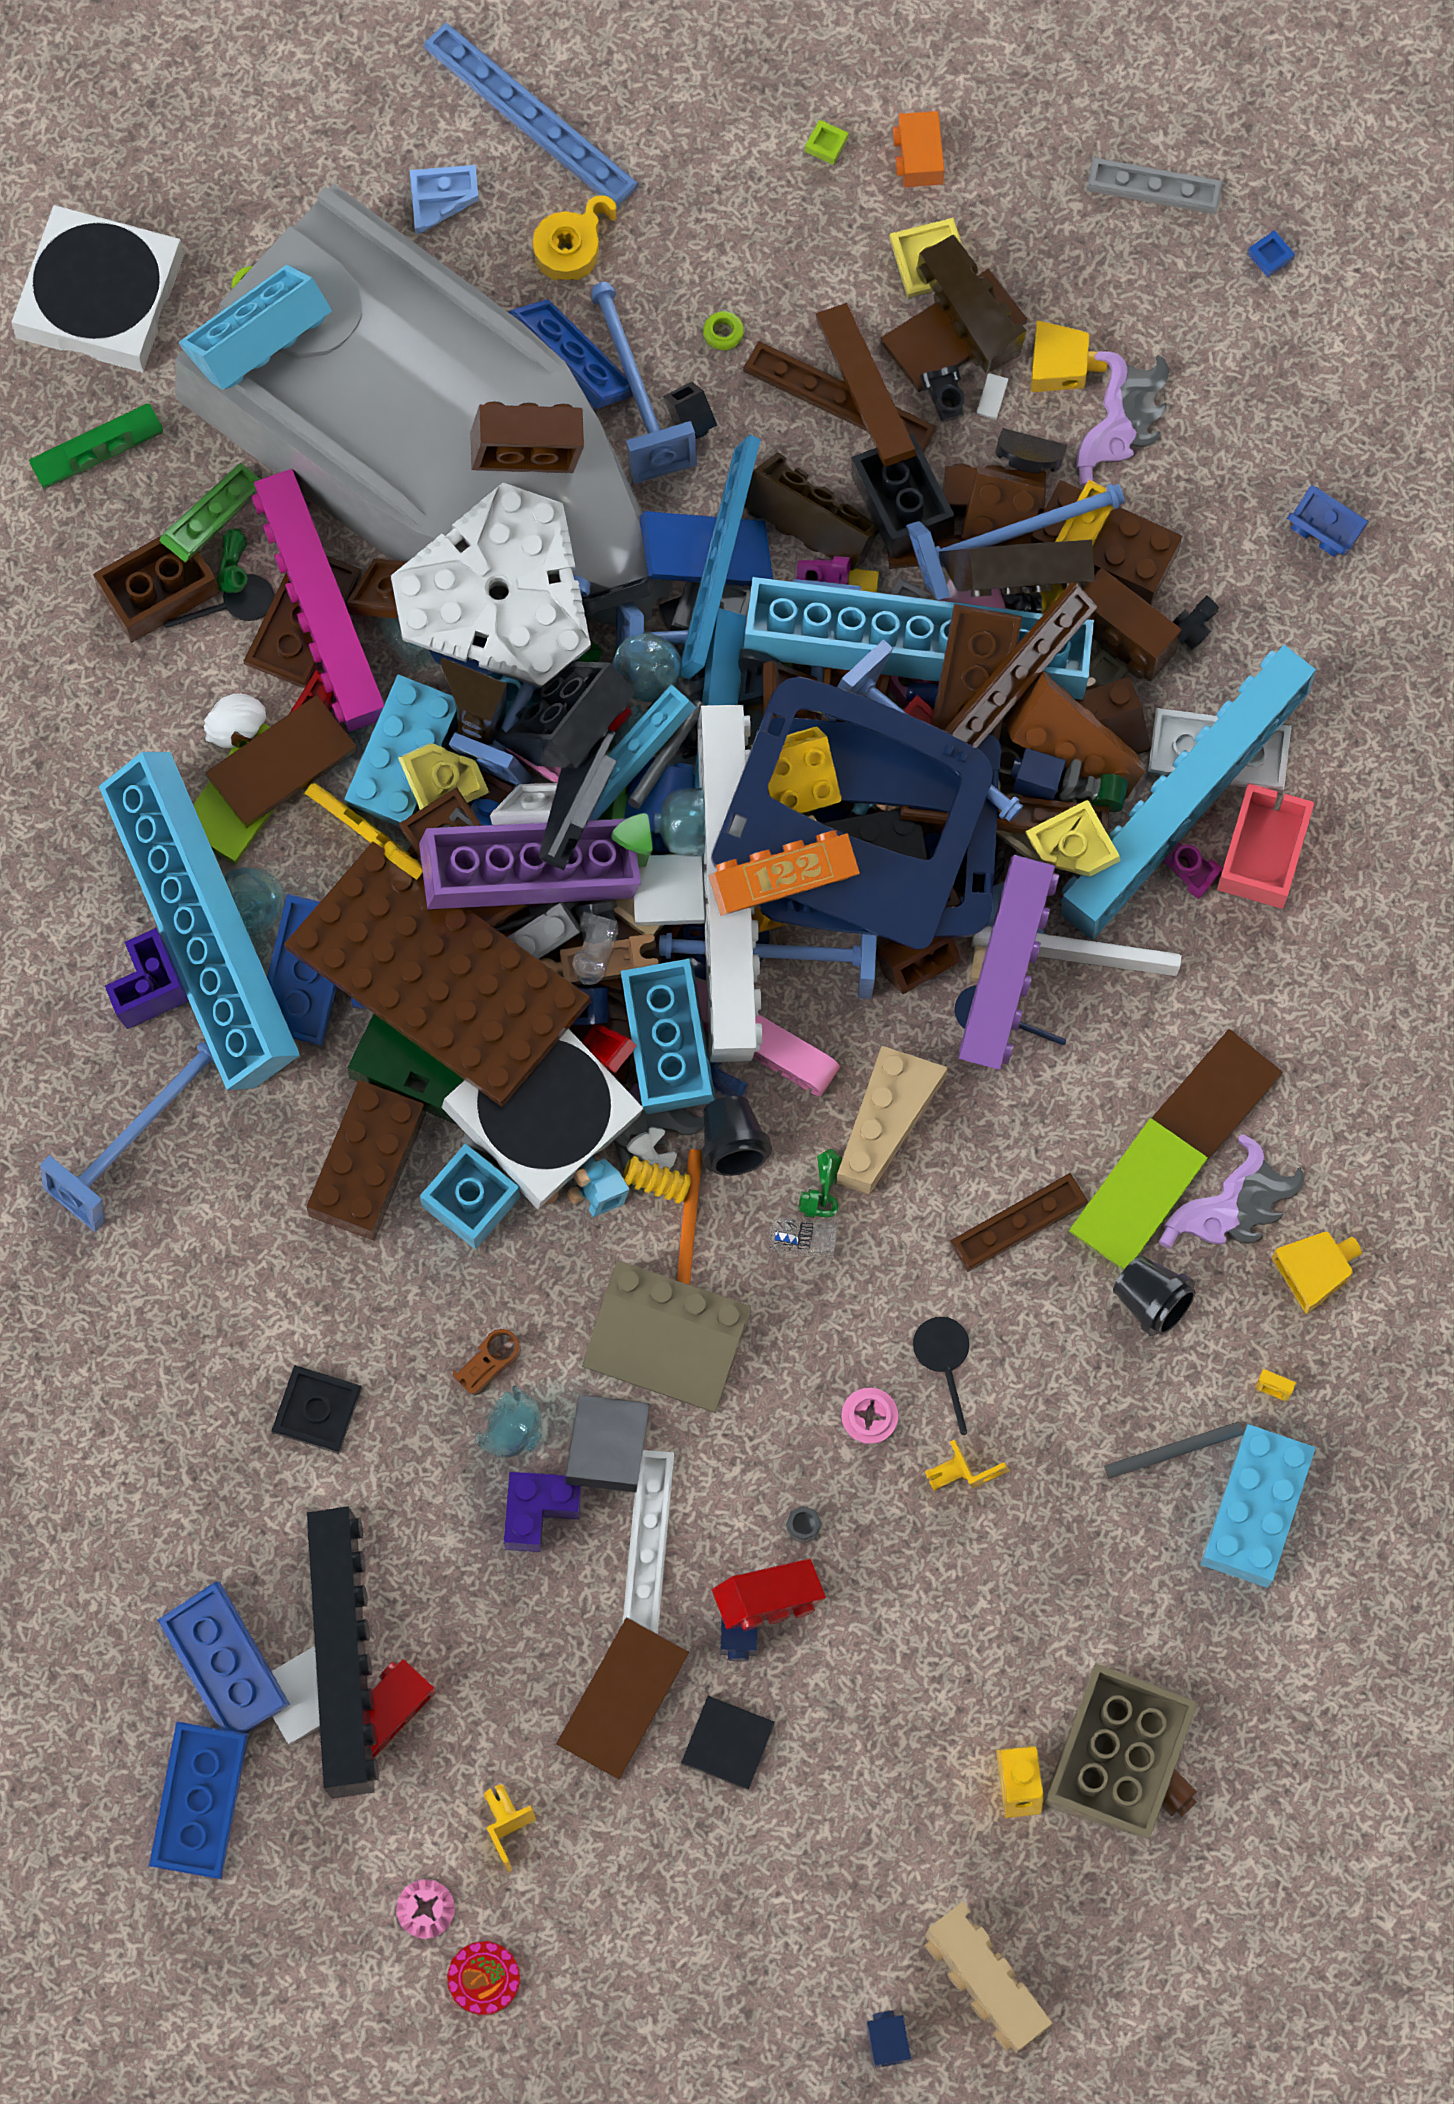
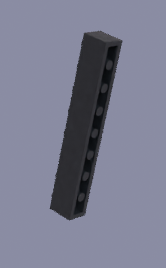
(340, 1652)

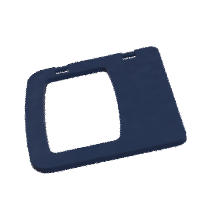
(892, 774)
(893, 892)

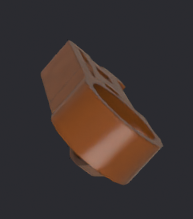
(486, 1367)

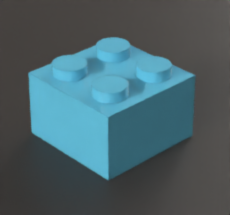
(470, 1196)

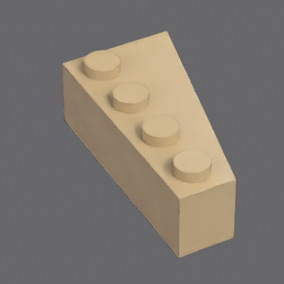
(890, 1108)
(986, 1979)

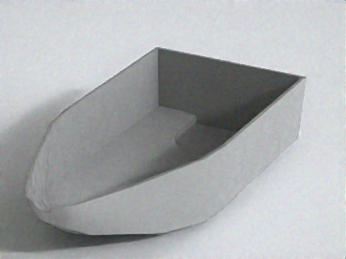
(386, 397)

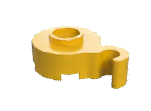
(575, 229)

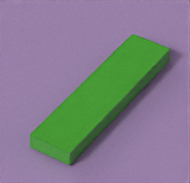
(211, 513)

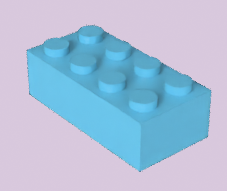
(408, 720)
(668, 1036)
(1258, 1506)

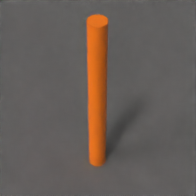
(689, 1217)

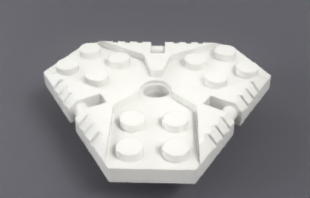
(512, 544)

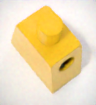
(1061, 358)
(1316, 1267)
(1020, 1781)

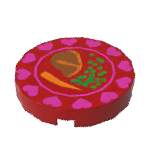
(483, 1978)

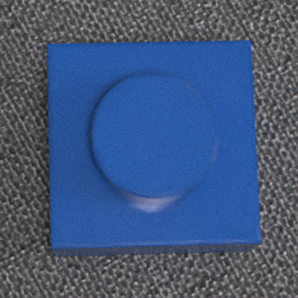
(1271, 253)

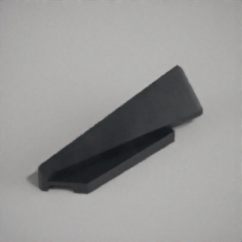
(574, 803)

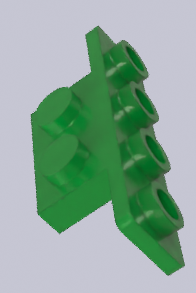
(96, 445)

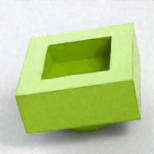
(826, 142)

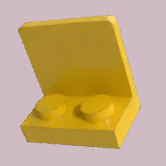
(805, 772)

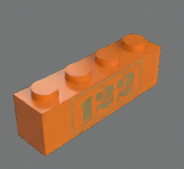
(783, 874)

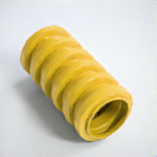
(656, 1179)

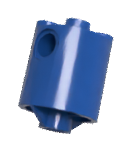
(673, 778)

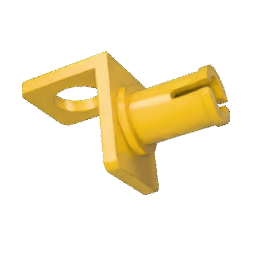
(958, 1468)
(507, 1819)

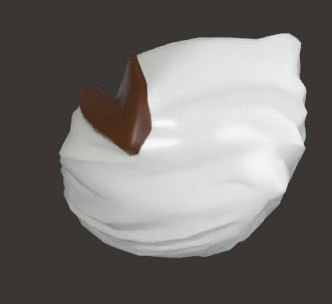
(234, 720)

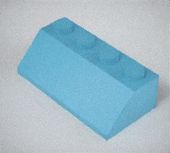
(256, 327)

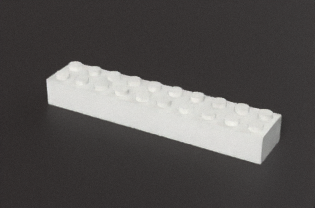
(730, 937)

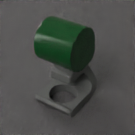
(1106, 791)

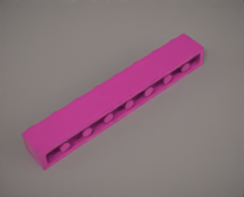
(320, 600)

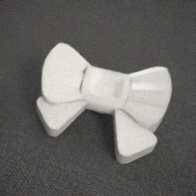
(643, 1147)

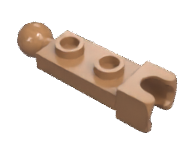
(624, 956)

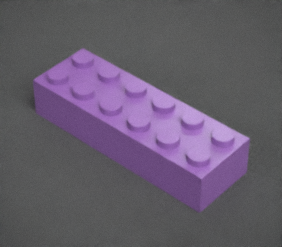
(504, 868)
(1006, 962)

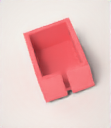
(1265, 846)

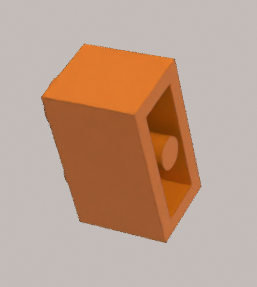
(920, 149)

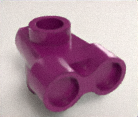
(828, 571)
(1199, 872)

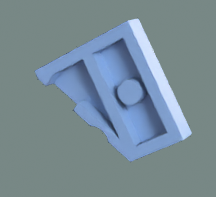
(441, 193)

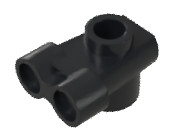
(944, 385)
(1193, 625)

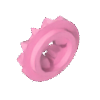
(859, 1403)
(423, 1926)

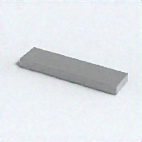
(1154, 185)

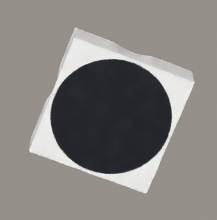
(97, 288)
(551, 1122)

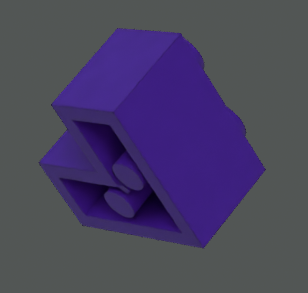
(152, 987)
(531, 1499)

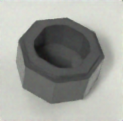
(803, 1524)

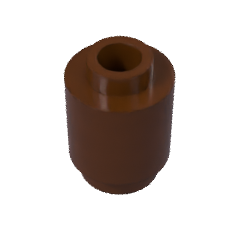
(1179, 1795)

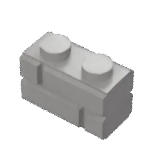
(547, 931)

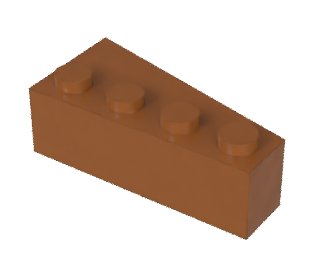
(1059, 726)

